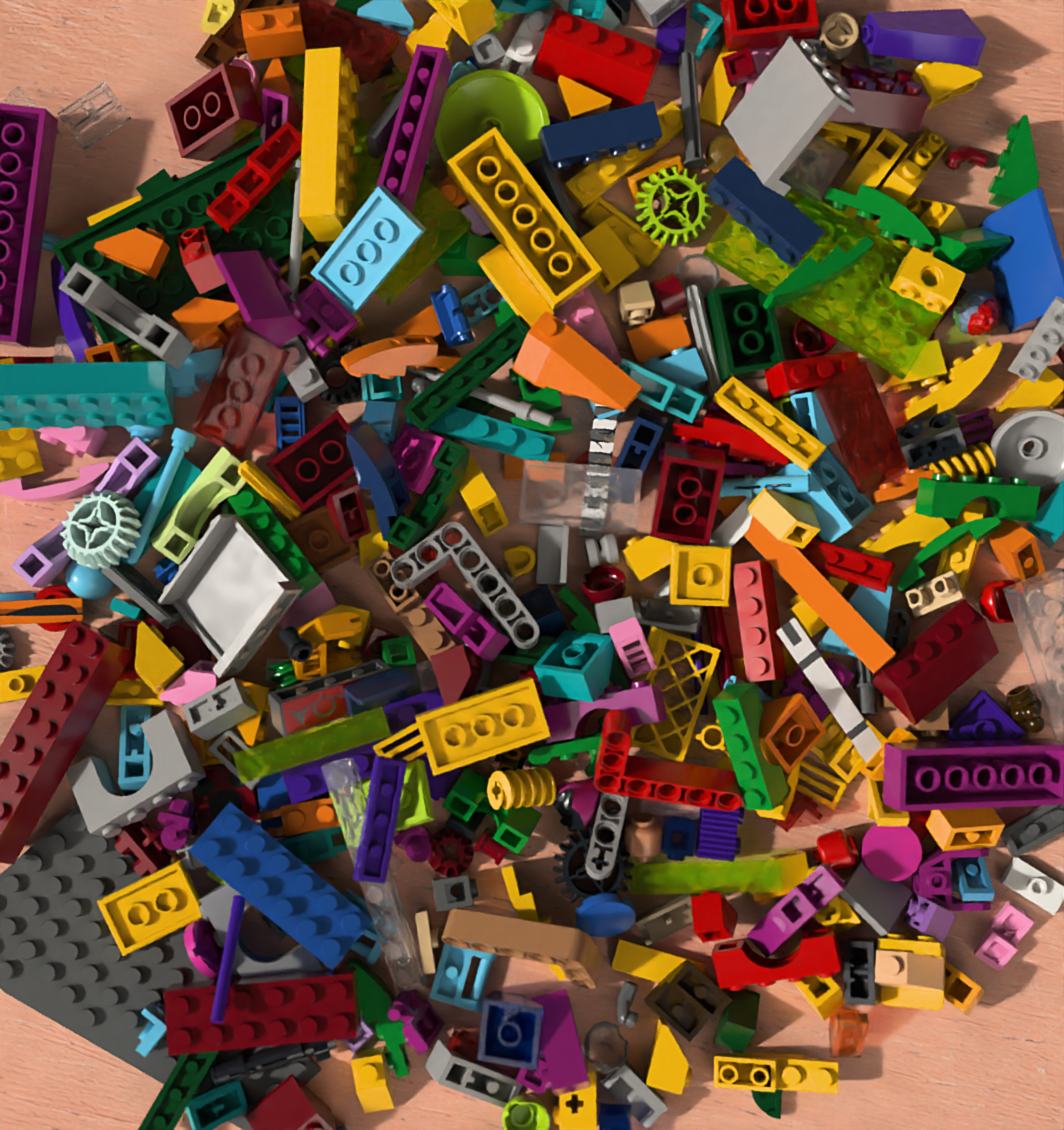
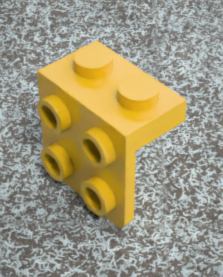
(913, 997)

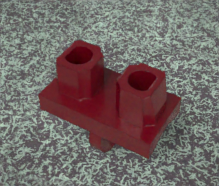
(145, 845)

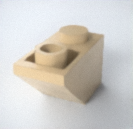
(635, 303)

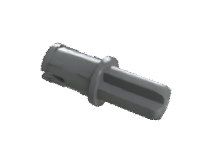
(865, 689)

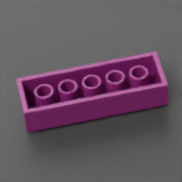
(973, 774)

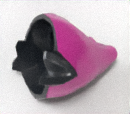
(577, 803)

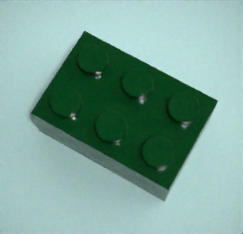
(743, 332)

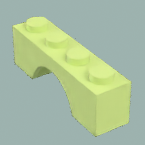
(183, 524)

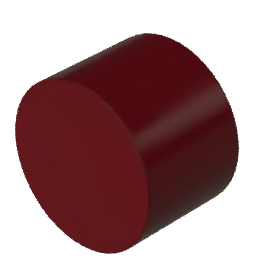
(668, 294)

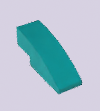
(665, 391)

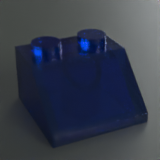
(510, 1030)

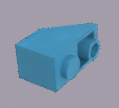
(382, 418)

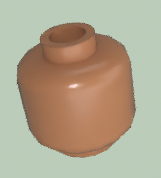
(643, 837)

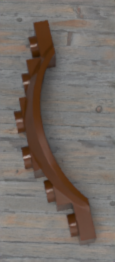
(229, 40)

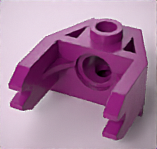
(938, 865)

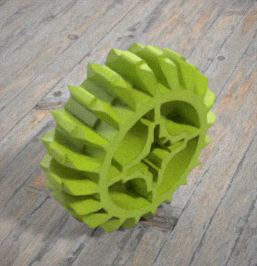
(667, 195)

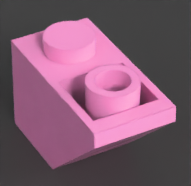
(193, 683)

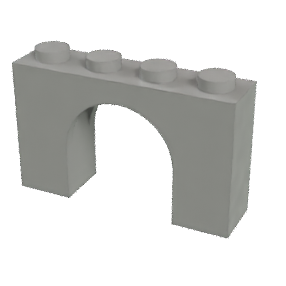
(126, 317)
(174, 771)
(217, 908)

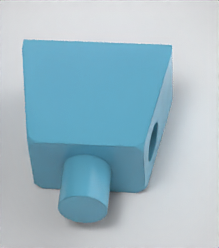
(810, 417)

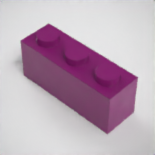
(561, 1045)

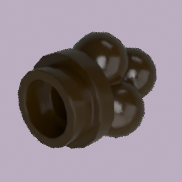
(1026, 706)

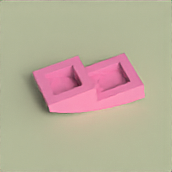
(1002, 935)

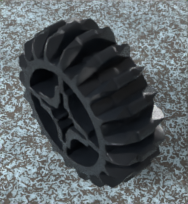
(579, 871)

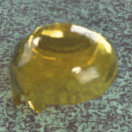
(721, 151)

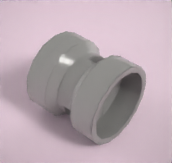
(601, 550)

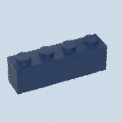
(600, 135)
(764, 212)

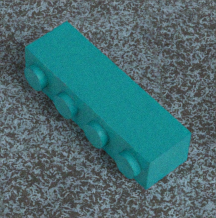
(183, 479)

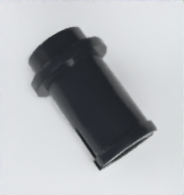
(299, 648)

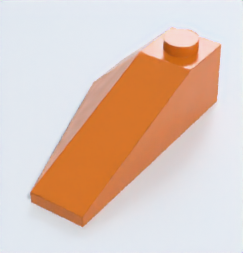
(565, 361)

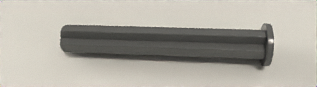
(690, 111)

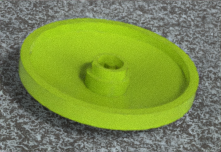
(488, 101)

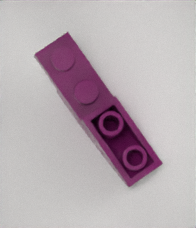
(796, 909)

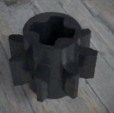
(319, 1049)

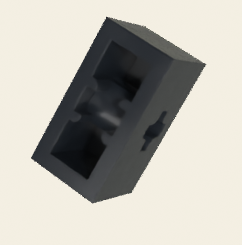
(860, 971)

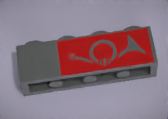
(318, 699)

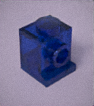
(685, 847)
(615, 1117)

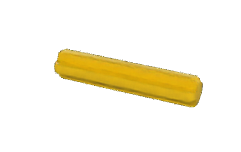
(269, 490)

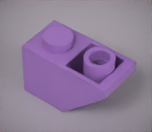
(928, 917)

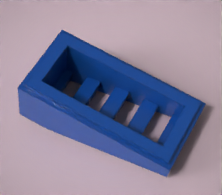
(280, 415)

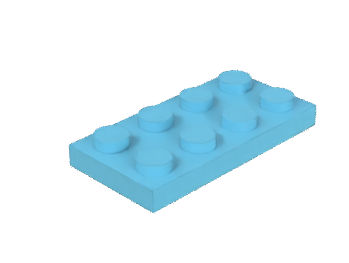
(368, 249)

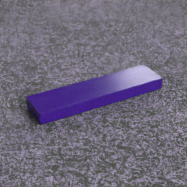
(380, 819)

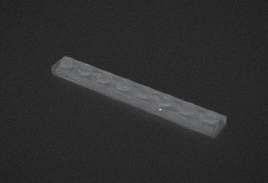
(380, 898)

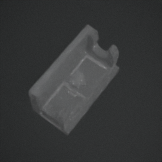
(94, 116)

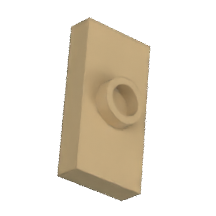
(427, 940)

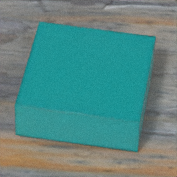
(128, 609)

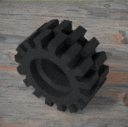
(341, 393)

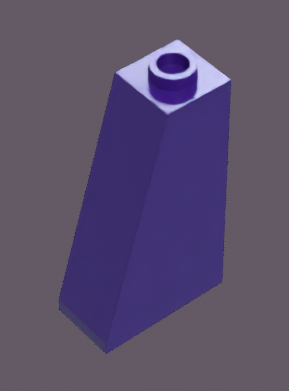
(924, 35)

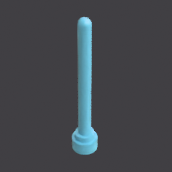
(181, 443)

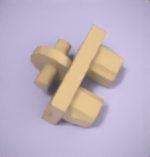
(935, 595)

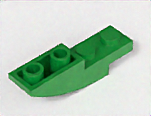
(894, 217)
(374, 1004)

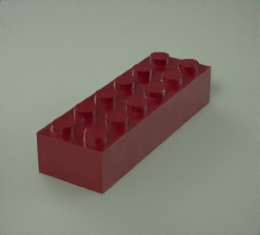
(264, 1011)

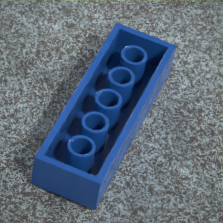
(280, 885)

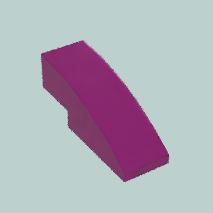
(466, 621)

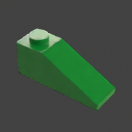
(463, 255)

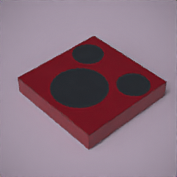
(216, 792)

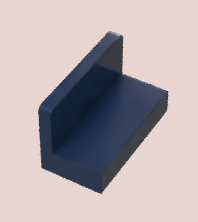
(377, 691)

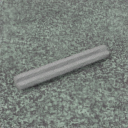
(703, 338)

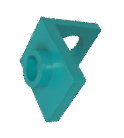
(714, 25)

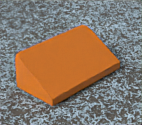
(658, 337)

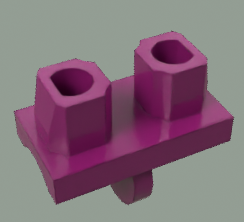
(177, 823)
(415, 843)

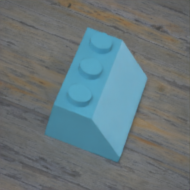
(832, 495)

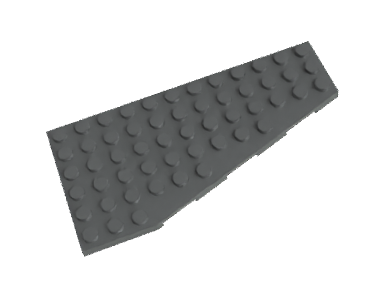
(70, 969)

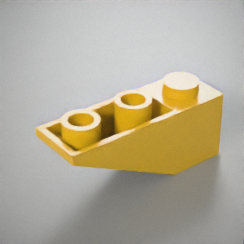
(874, 165)
(914, 166)

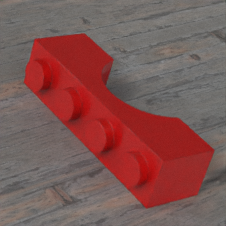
(741, 966)

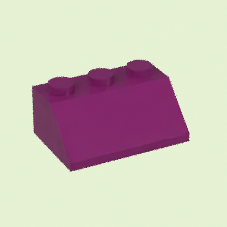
(262, 295)

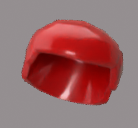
(994, 603)

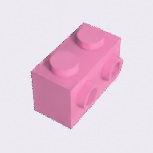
(78, 438)

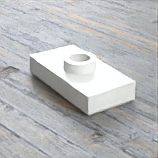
(1033, 885)

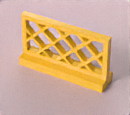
(657, 643)

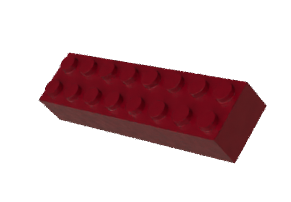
(53, 728)

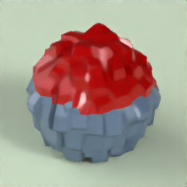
(977, 312)

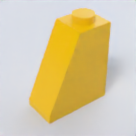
(482, 500)

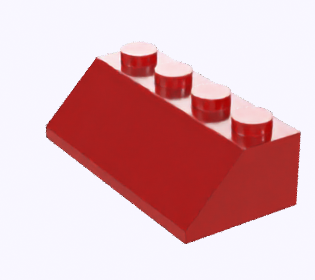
(597, 59)

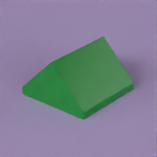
(969, 248)

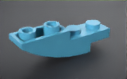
(195, 368)

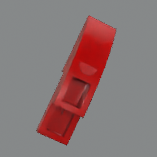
(724, 428)

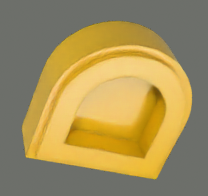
(520, 560)

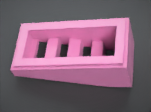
(632, 647)

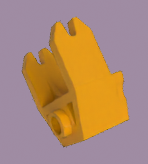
(323, 629)

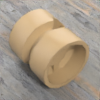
(838, 36)

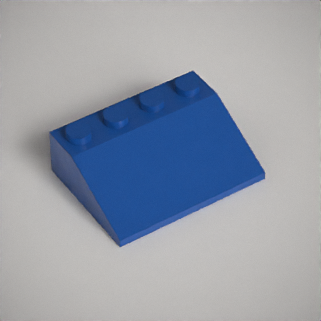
(1029, 268)

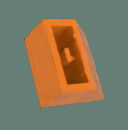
(209, 321)

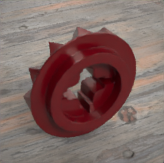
(464, 851)

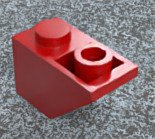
(199, 259)
(713, 917)

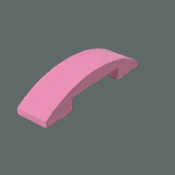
(90, 478)

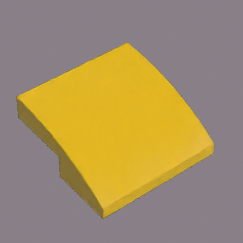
(838, 751)

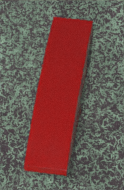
(257, 178)

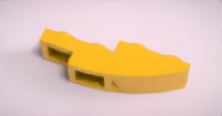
(957, 382)
(775, 1071)

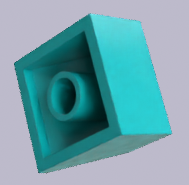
(576, 666)

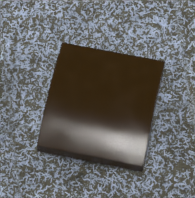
(687, 1000)

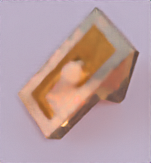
(847, 1033)

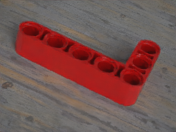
(655, 778)

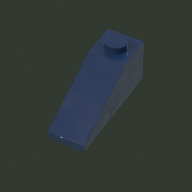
(641, 440)

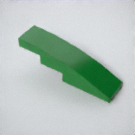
(813, 276)
(585, 623)

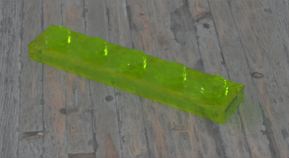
(311, 744)
(706, 876)

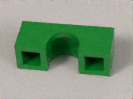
(471, 796)

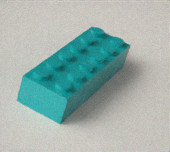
(86, 395)

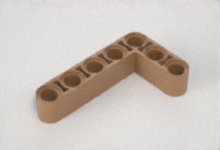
(527, 940)

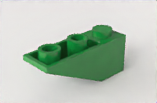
(1017, 166)

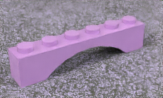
(127, 473)

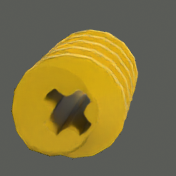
(970, 462)
(521, 788)

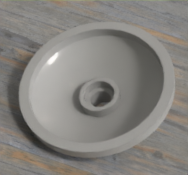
(1042, 460)

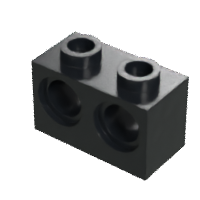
(931, 439)

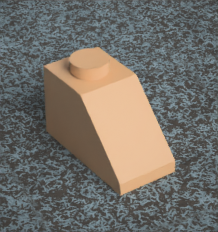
(909, 971)

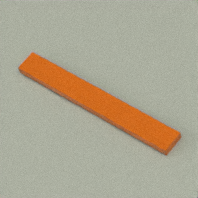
(816, 591)

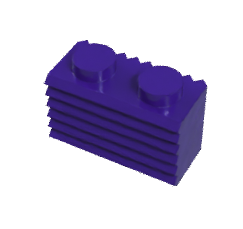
(718, 834)

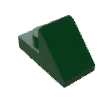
(527, 656)

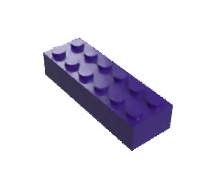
(308, 779)

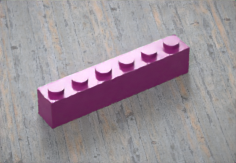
(415, 123)

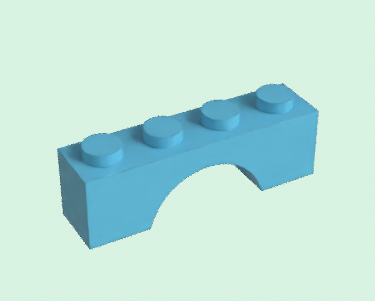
(682, 365)

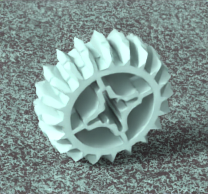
(95, 534)

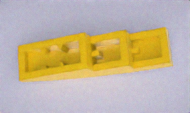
(525, 906)

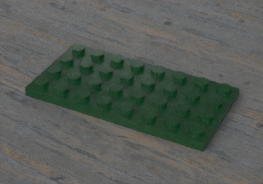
(172, 213)

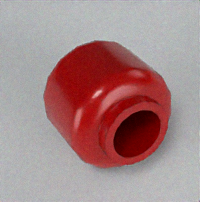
(836, 849)

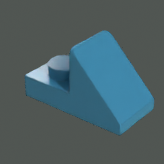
(971, 879)

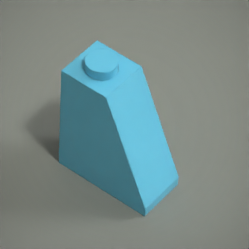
(872, 607)

